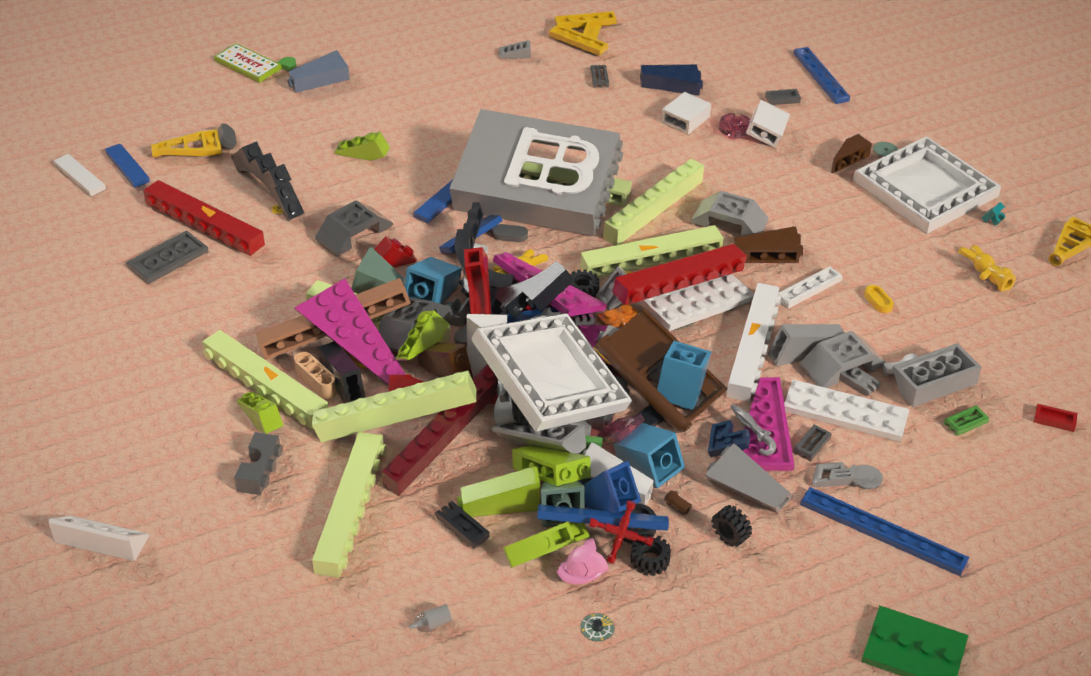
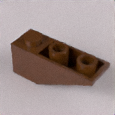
(852, 151)

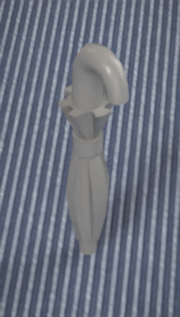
(763, 435)

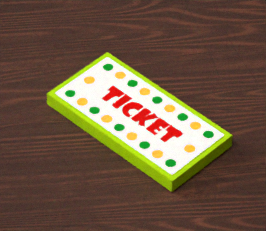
(247, 62)

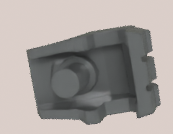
(458, 314)

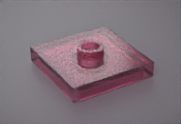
(620, 429)

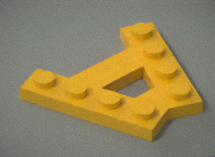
(592, 24)

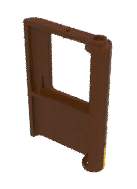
(637, 352)

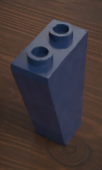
(672, 78)

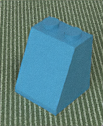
(432, 280)
(683, 374)
(652, 453)

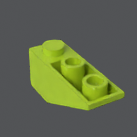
(366, 147)
(426, 332)
(261, 412)

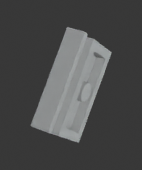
(605, 293)

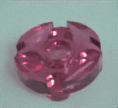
(733, 125)

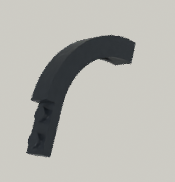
(466, 238)

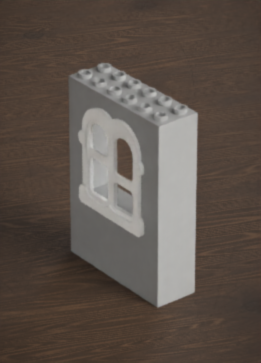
(495, 159)

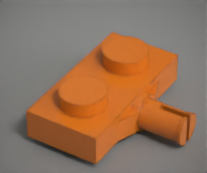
(618, 316)

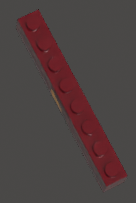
(437, 435)

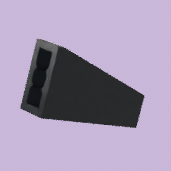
(346, 372)

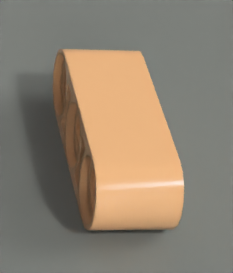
(315, 375)

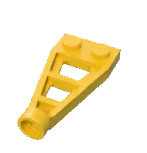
(210, 147)
(1075, 227)

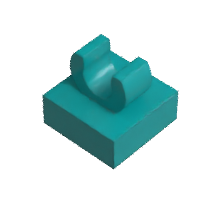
(994, 214)

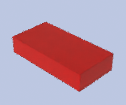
(1055, 417)

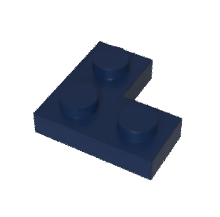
(723, 436)

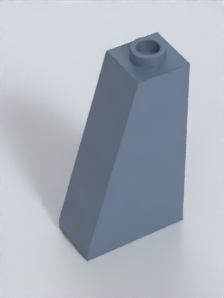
(319, 73)

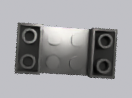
(347, 222)
(399, 322)

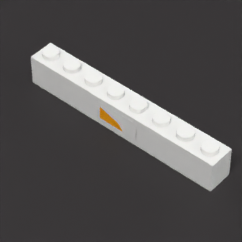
(753, 342)

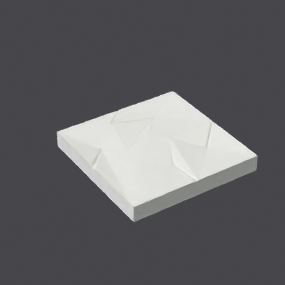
(926, 184)
(550, 371)

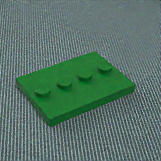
(913, 646)

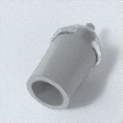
(431, 619)

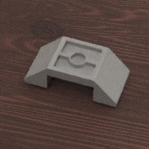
(731, 209)
(838, 355)

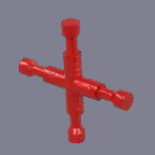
(621, 531)

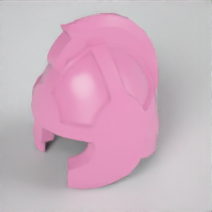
(583, 564)

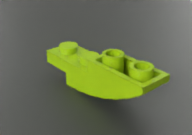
(545, 542)

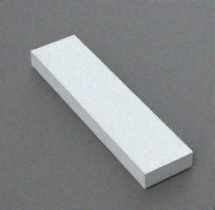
(79, 175)
(809, 287)

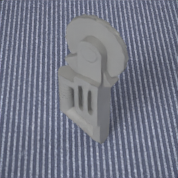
(862, 476)

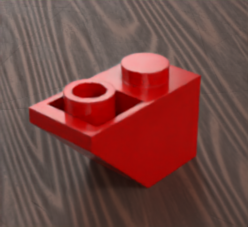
(395, 252)

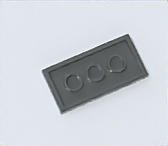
(167, 257)

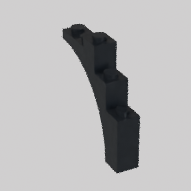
(272, 176)
(534, 292)

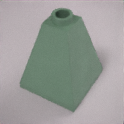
(373, 272)
(564, 496)

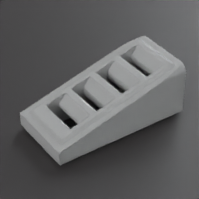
(516, 50)

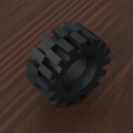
(586, 278)
(731, 526)
(647, 564)

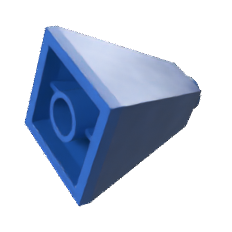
(611, 489)

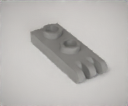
(860, 380)

